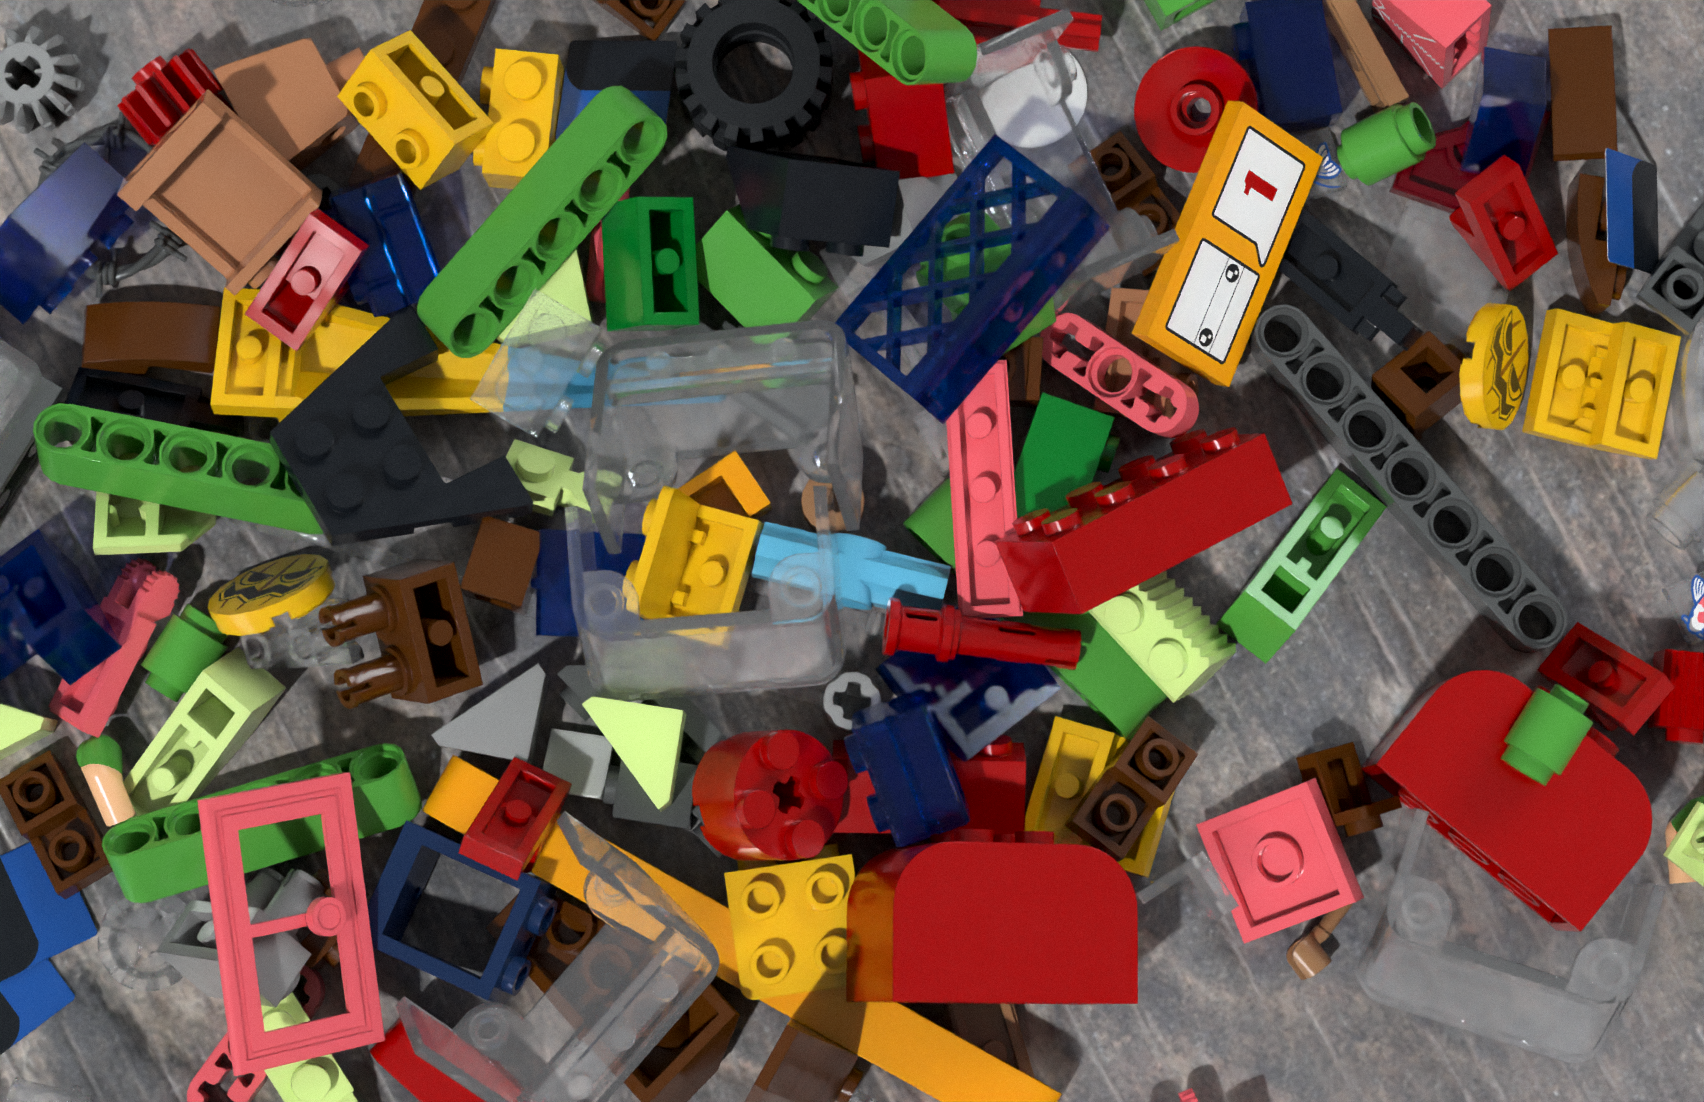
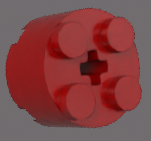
(769, 795)

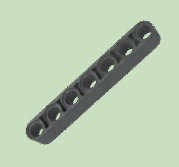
(1437, 489)

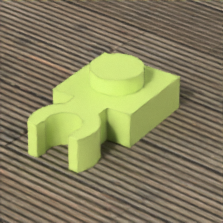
(547, 477)

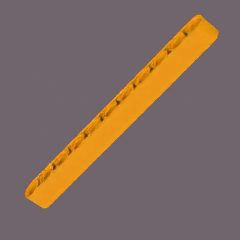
(877, 1031)

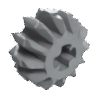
(54, 68)

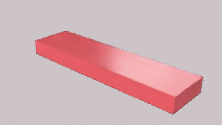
(983, 497)

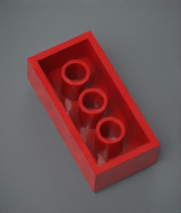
(1143, 521)

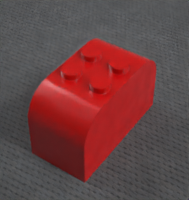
(1547, 845)
(992, 923)

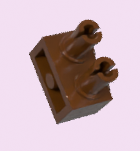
(419, 633)

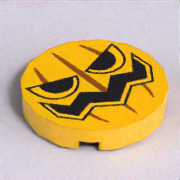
(1497, 373)
(269, 590)

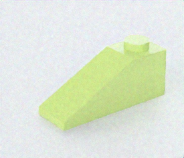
(202, 733)

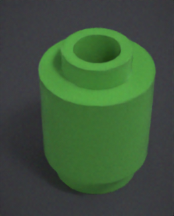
(1386, 143)
(183, 651)
(1547, 733)

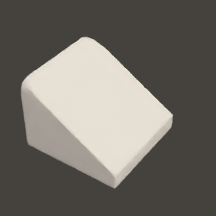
(579, 760)

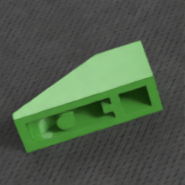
(1301, 566)

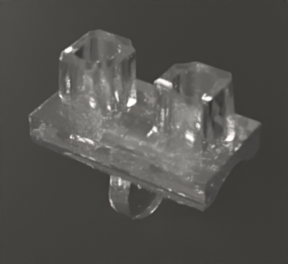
(298, 643)

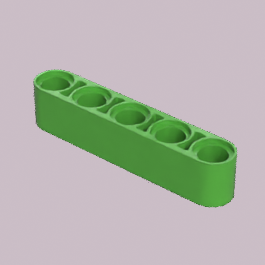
(905, 37)
(542, 221)
(161, 454)
(1104, 673)
(164, 848)

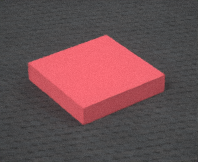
(1280, 860)

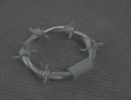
(167, 240)

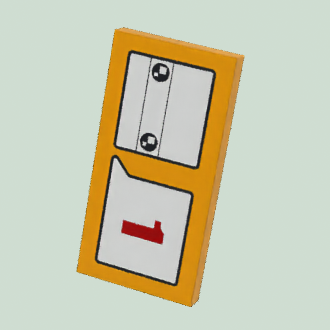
(1228, 244)

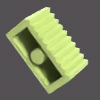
(1166, 635)

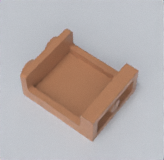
(223, 192)

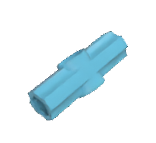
(866, 568)

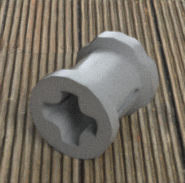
(839, 688)

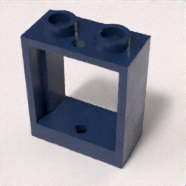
(402, 888)

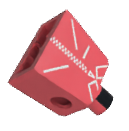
(1436, 33)

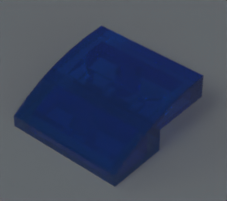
(971, 694)

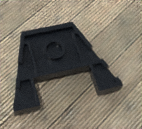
(363, 461)

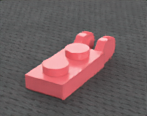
(131, 608)

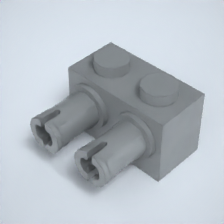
(278, 956)

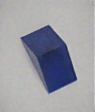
(1505, 109)

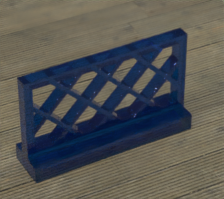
(999, 301)

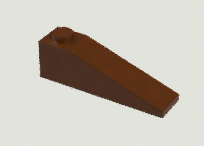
(687, 1052)
(806, 1069)

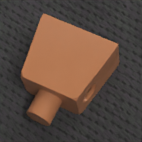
(292, 98)

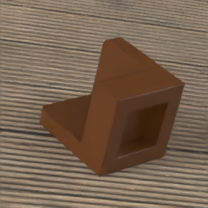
(502, 565)

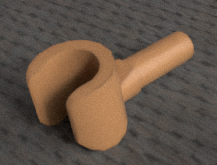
(1306, 954)

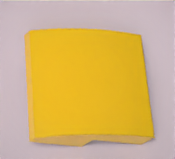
(1601, 384)
(1067, 771)

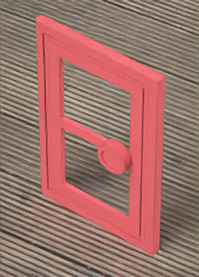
(339, 915)

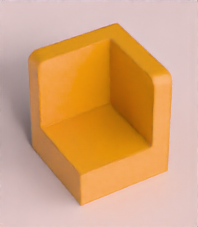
(729, 488)

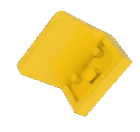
(692, 558)
(790, 923)

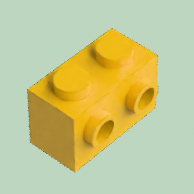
(525, 107)
(415, 109)

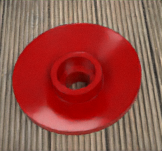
(1167, 99)

